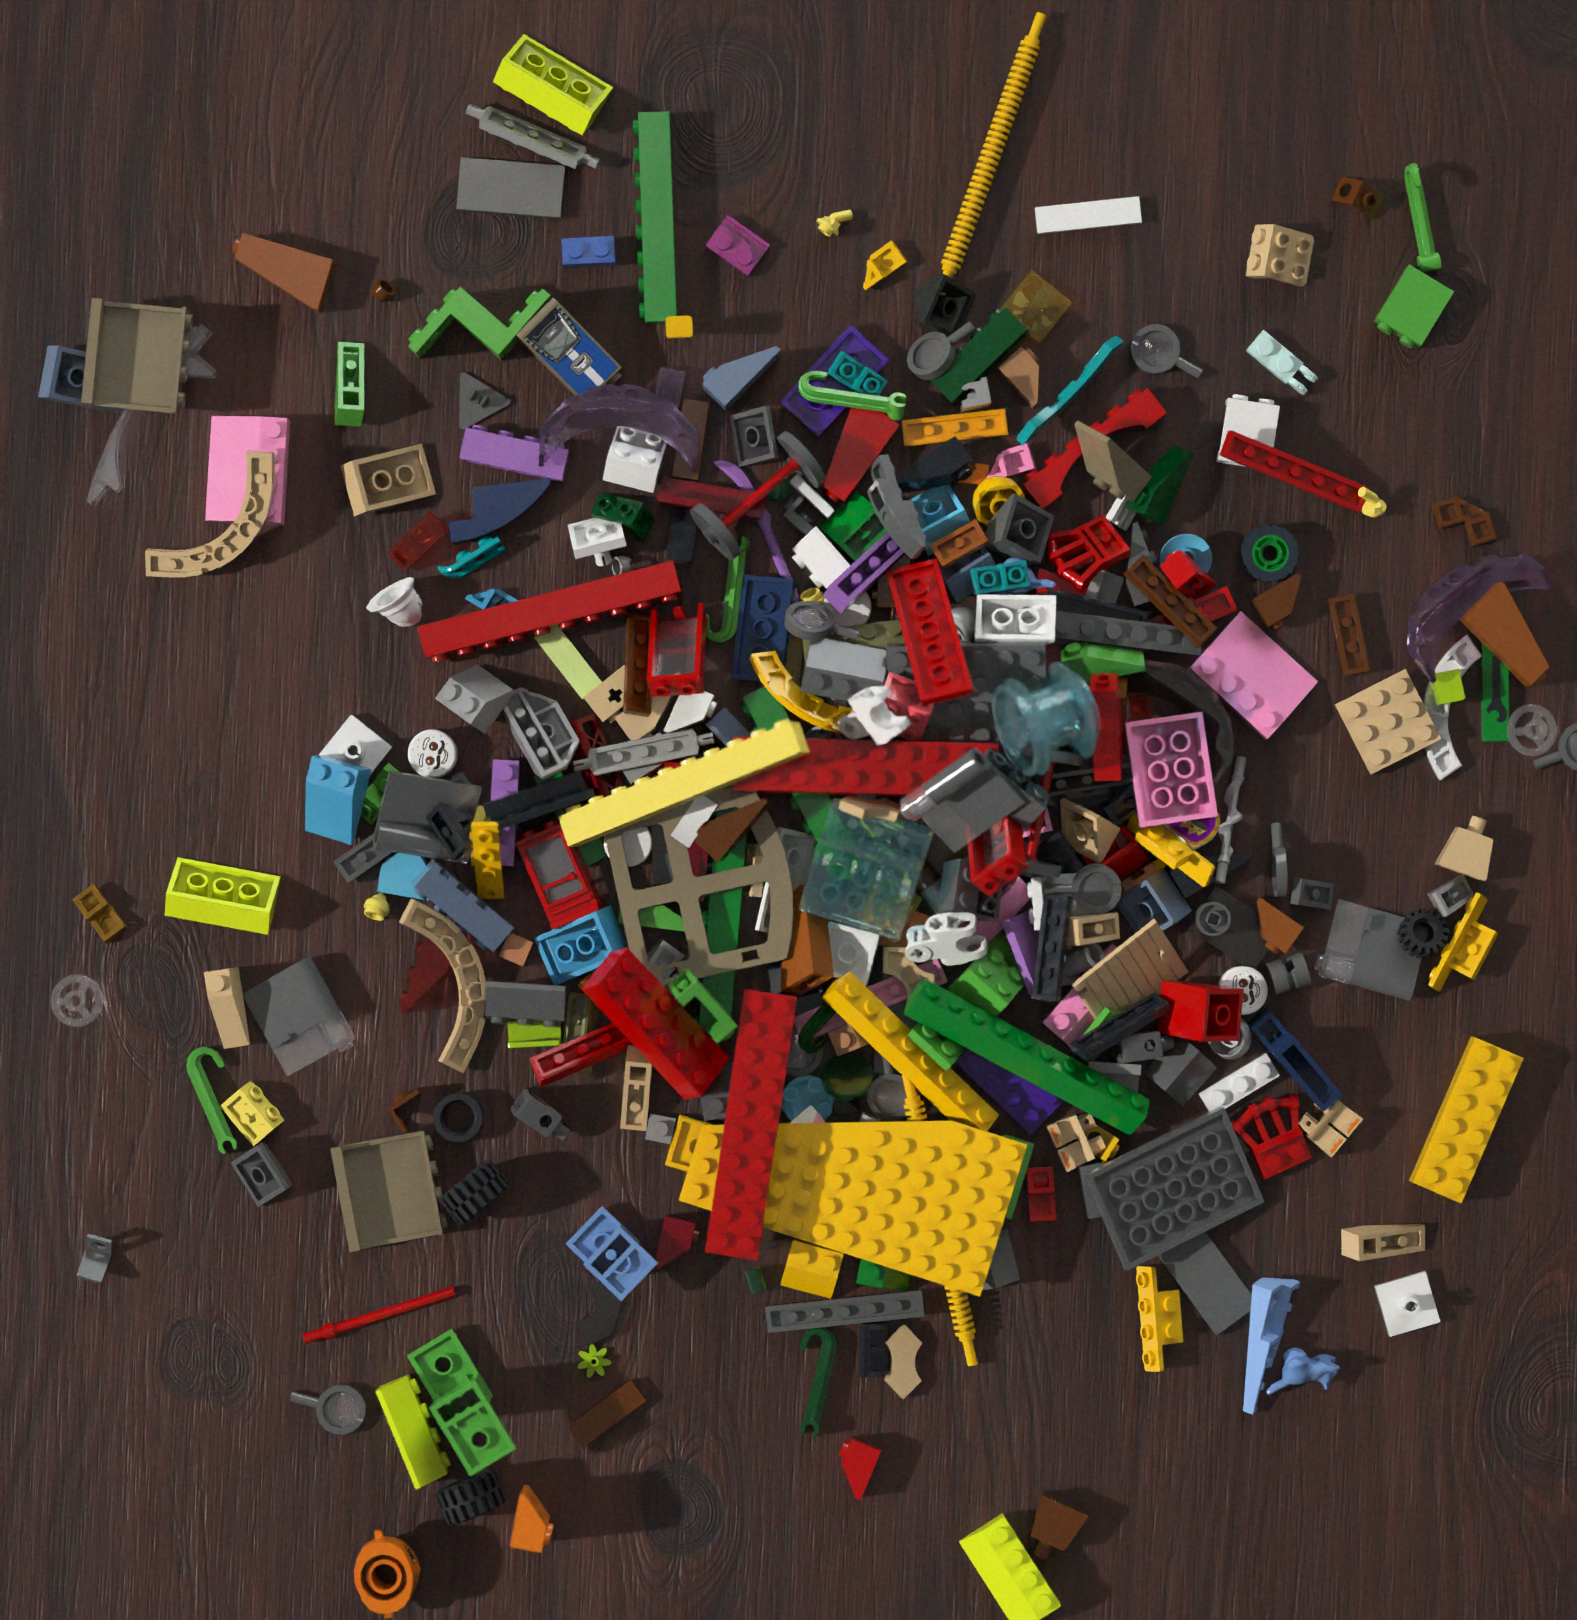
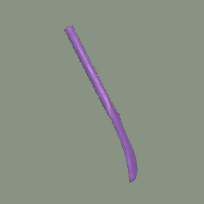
(744, 483)

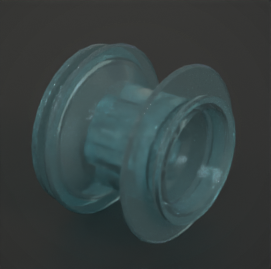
(1045, 719)

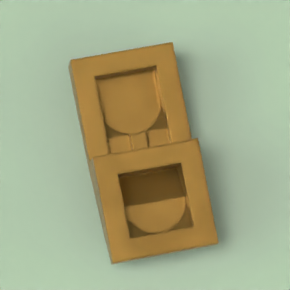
(99, 913)

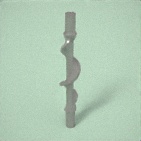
(1233, 816)

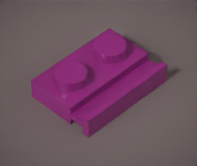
(737, 245)

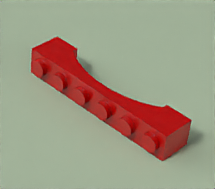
(1140, 412)

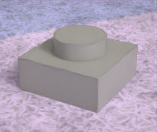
(660, 1128)

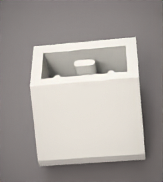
(634, 459)

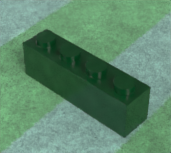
(981, 354)

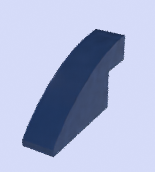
(497, 508)
(1294, 1059)

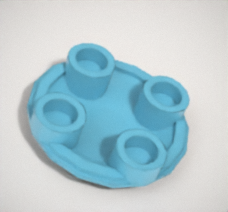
(804, 1092)

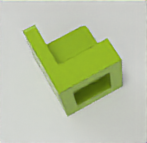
(1448, 687)

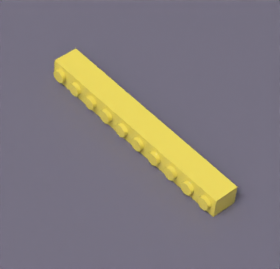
(684, 783)

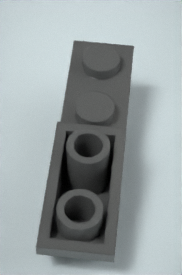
(895, 514)

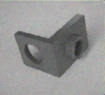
(95, 1259)

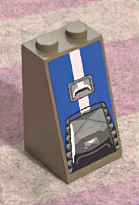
(568, 350)

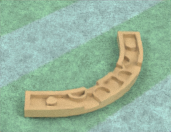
(241, 533)
(469, 979)

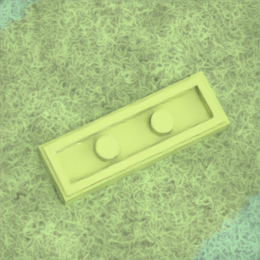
(569, 661)

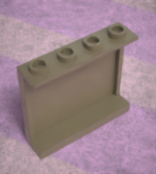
(136, 357)
(388, 1190)

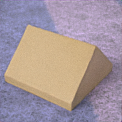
(1087, 831)

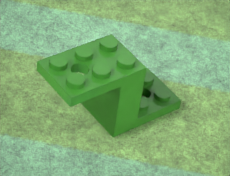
(477, 321)
(985, 984)
(461, 1402)

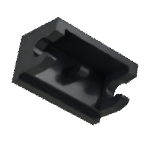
(872, 1349)

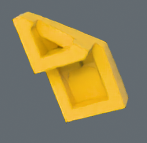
(882, 264)

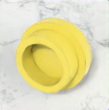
(813, 595)
(376, 907)

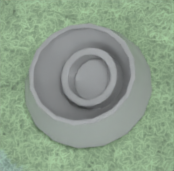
(1233, 1049)

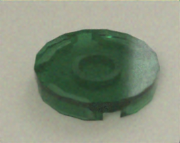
(847, 1076)

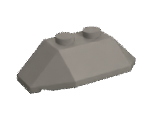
(541, 731)

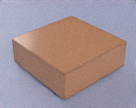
(516, 949)

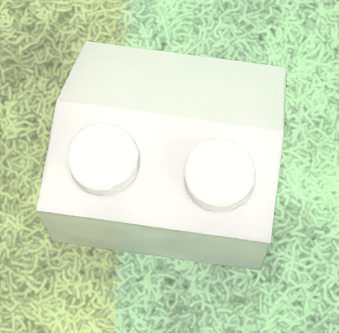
(820, 558)
(690, 711)

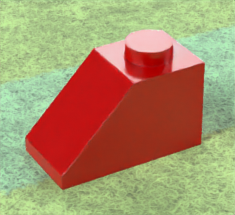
(1187, 574)
(858, 1463)

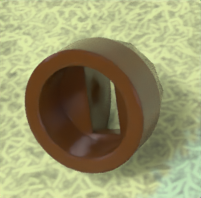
(383, 290)

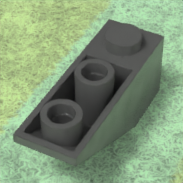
(1138, 548)
(1035, 795)

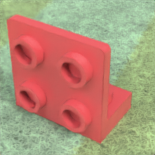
(906, 702)

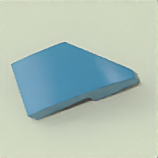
(490, 598)

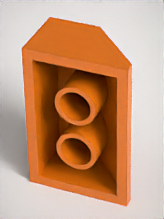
(531, 1523)

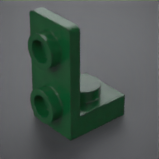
(626, 512)

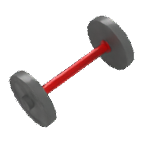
(798, 460)
(1036, 866)

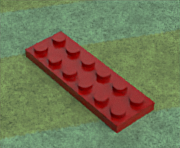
(929, 632)

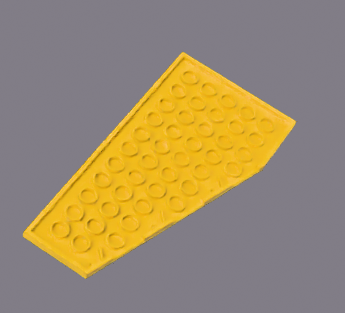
(884, 1192)

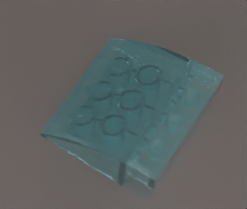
(866, 871)

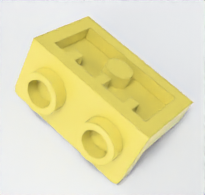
(252, 1113)

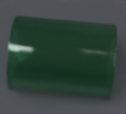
(756, 1280)

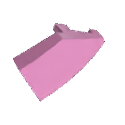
(1013, 461)

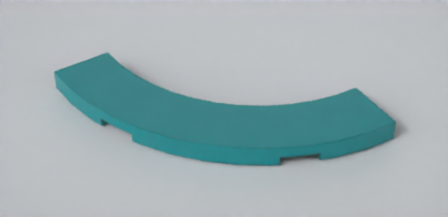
(1048, 414)

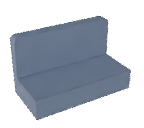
(726, 727)

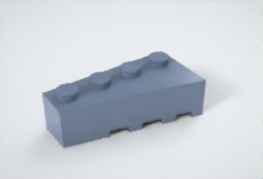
(462, 905)

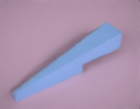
(1267, 1319)

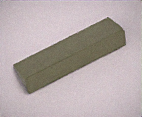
(580, 1019)

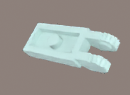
(1279, 361)

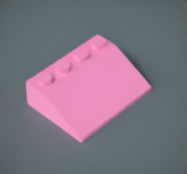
(227, 463)
(1253, 675)
(1171, 769)

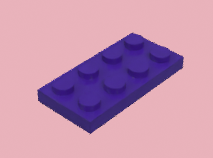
(819, 416)
(1017, 1096)

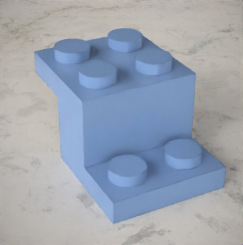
(611, 1253)

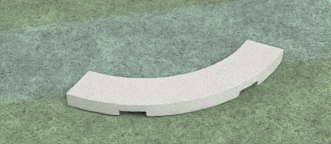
(1441, 753)

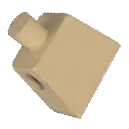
(1468, 850)

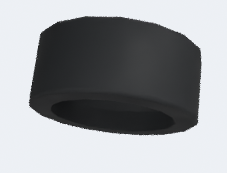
(439, 1117)

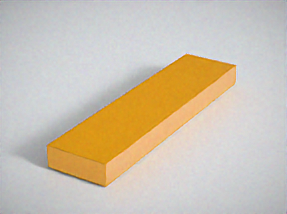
(963, 426)

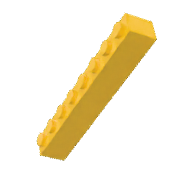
(889, 1037)

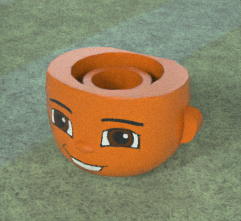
(376, 1594)

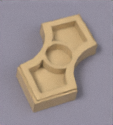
(871, 808)
(905, 970)
(903, 1350)

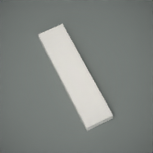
(1088, 215)

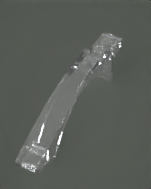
(108, 471)

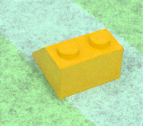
(811, 1268)

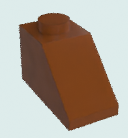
(1276, 927)

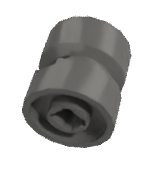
(1212, 919)
(1288, 973)

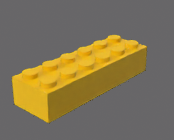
(1466, 1119)

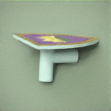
(1195, 832)

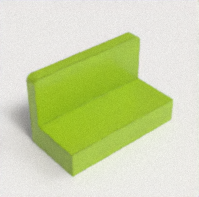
(533, 1035)

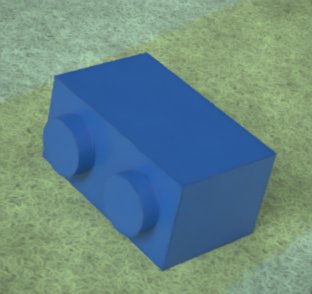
(588, 252)

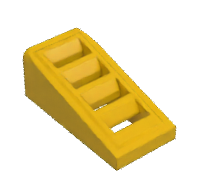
(679, 326)

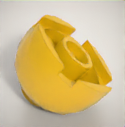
(991, 496)

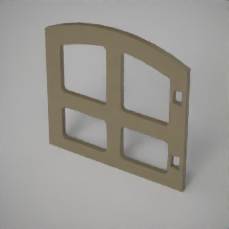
(688, 889)

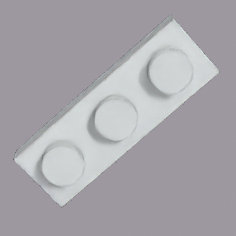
(1239, 1083)

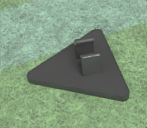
(477, 401)

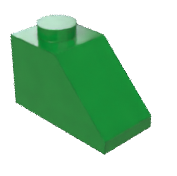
(881, 1276)

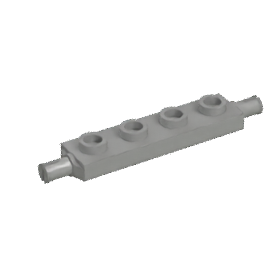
(532, 137)
(643, 752)

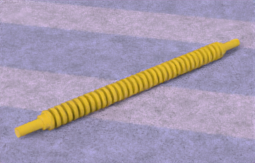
(1010, 97)
(964, 1326)

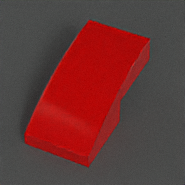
(1041, 1194)

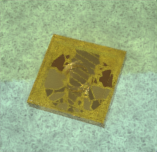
(1037, 305)

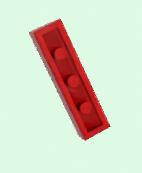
(579, 1054)

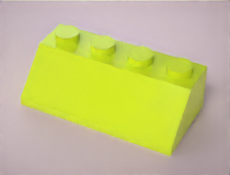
(552, 84)
(222, 895)
(412, 1430)
(1009, 1571)

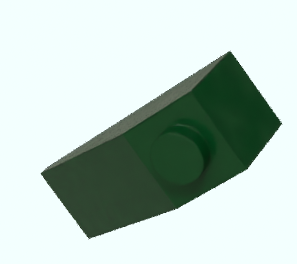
(1160, 491)

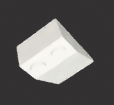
(1015, 618)

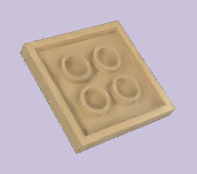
(1388, 721)

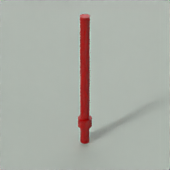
(330, 1330)

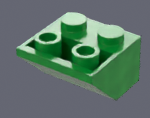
(854, 526)

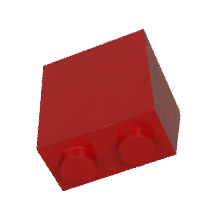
(1201, 1011)

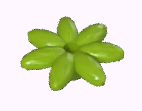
(598, 1356)

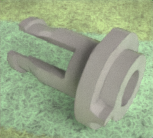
(1080, 960)

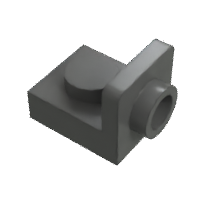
(801, 521)

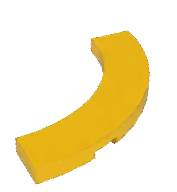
(804, 705)

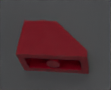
(675, 1239)

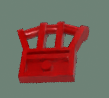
(1102, 546)
(1282, 1150)

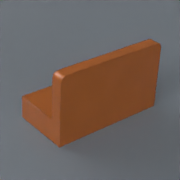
(959, 544)

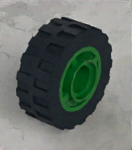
(1286, 553)

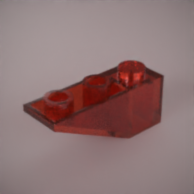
(429, 970)

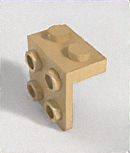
(1280, 254)

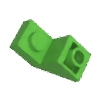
(374, 795)

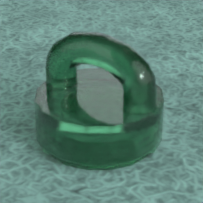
(781, 492)

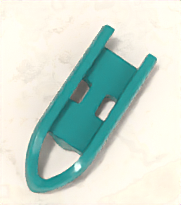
(467, 561)

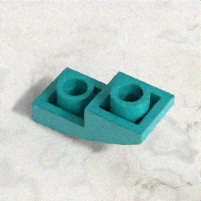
(856, 376)
(999, 577)

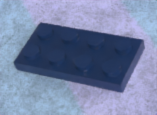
(761, 622)

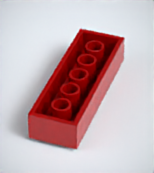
(655, 1023)

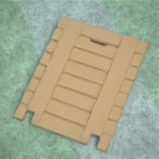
(1130, 972)

